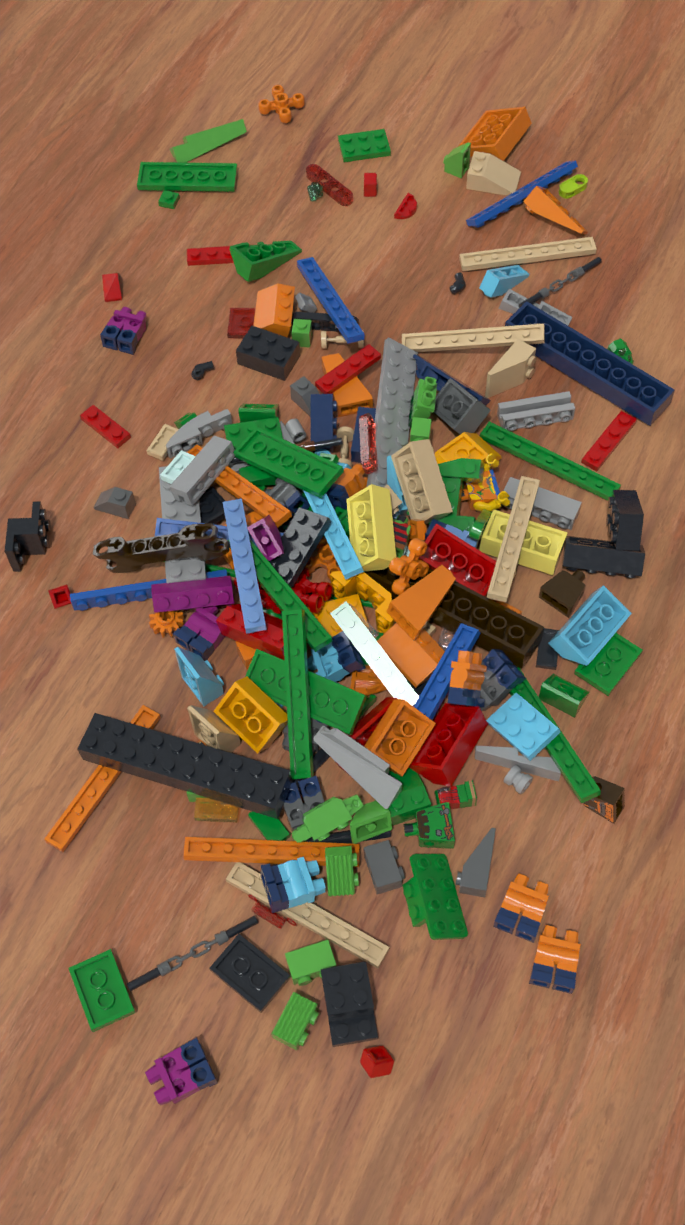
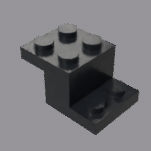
(27, 536)
(349, 1004)

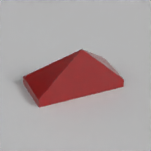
(112, 287)

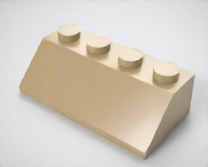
(421, 481)

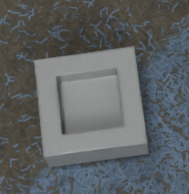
(305, 303)

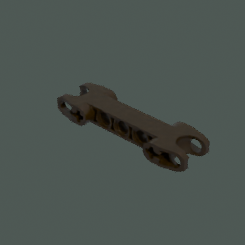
(187, 543)

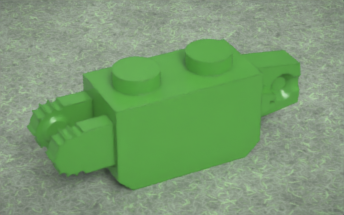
(326, 817)

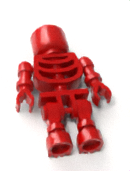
(321, 592)

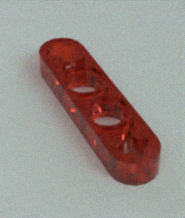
(316, 173)
(368, 443)

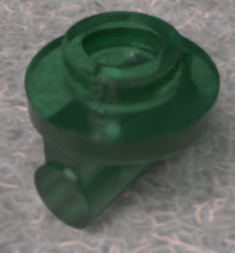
(315, 190)

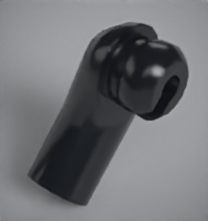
(459, 284)
(200, 369)

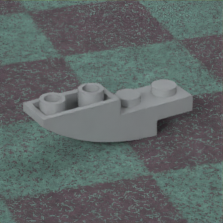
(196, 429)

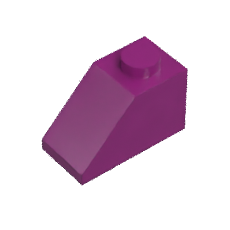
(267, 537)

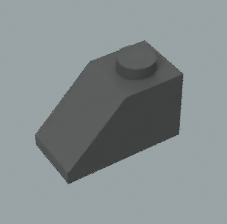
(301, 394)
(116, 502)

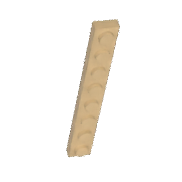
(527, 253)
(474, 338)
(513, 539)
(314, 919)

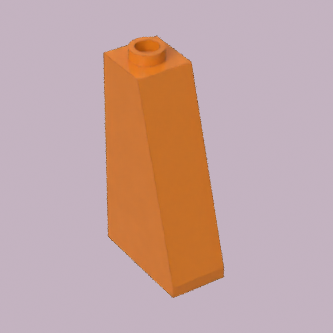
(351, 394)
(419, 602)

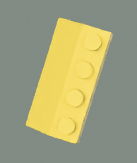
(372, 527)
(540, 545)

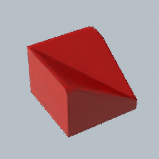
(370, 184)
(377, 1061)

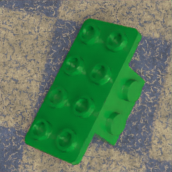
(434, 898)

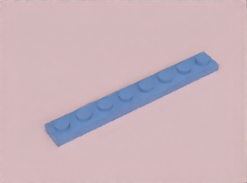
(244, 566)

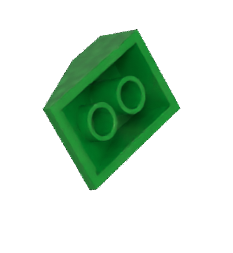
(412, 797)

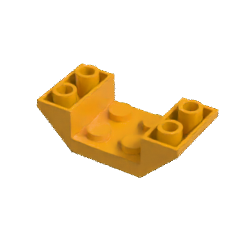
(465, 446)
(367, 590)

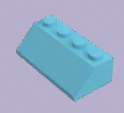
(590, 627)

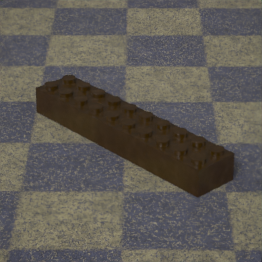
(497, 624)

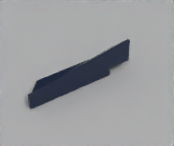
(426, 368)

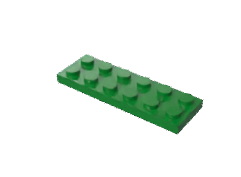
(187, 176)
(288, 462)
(328, 700)

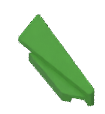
(206, 140)

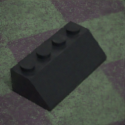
(602, 556)

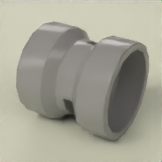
(520, 781)

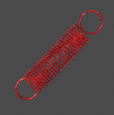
(270, 911)

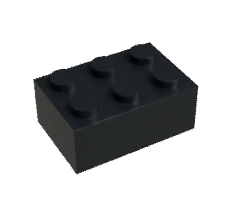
(268, 353)
(625, 519)

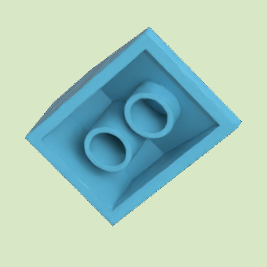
(199, 676)

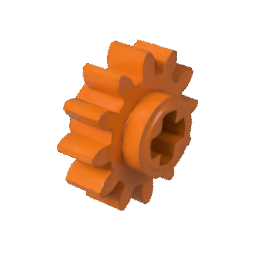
(166, 622)

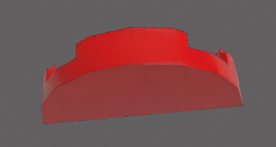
(407, 208)

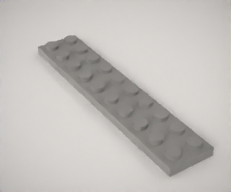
(393, 405)

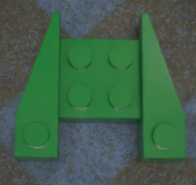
(453, 475)

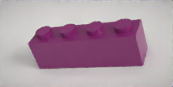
(192, 594)

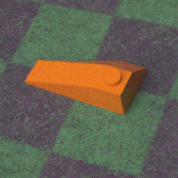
(547, 205)

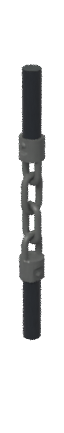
(576, 273)
(165, 968)

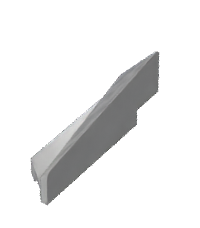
(360, 764)

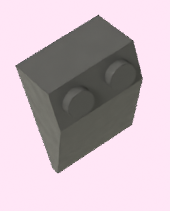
(459, 408)

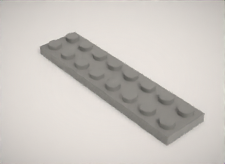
(186, 568)

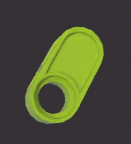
(570, 188)

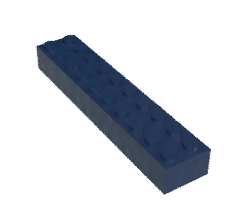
(596, 366)

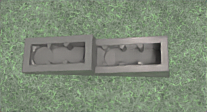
(512, 300)
(508, 757)

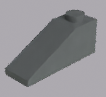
(476, 869)

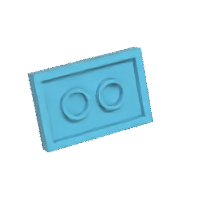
(523, 726)

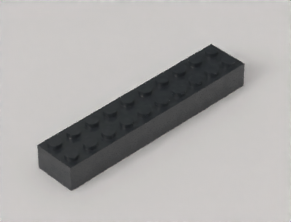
(186, 765)

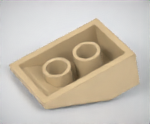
(491, 175)
(511, 369)
(212, 729)

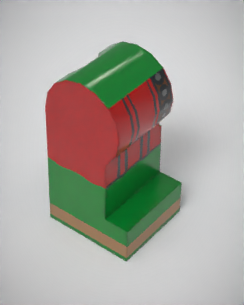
(457, 796)

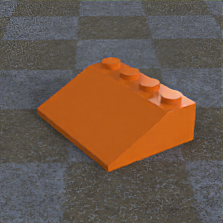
(498, 131)

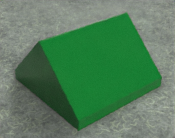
(254, 412)
(563, 695)

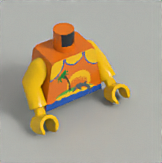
(485, 494)

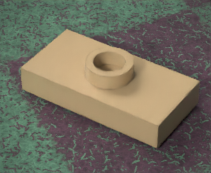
(158, 446)

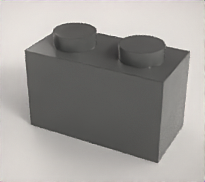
(383, 867)

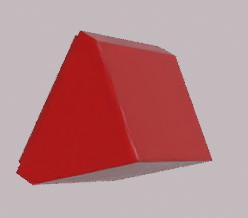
(60, 596)

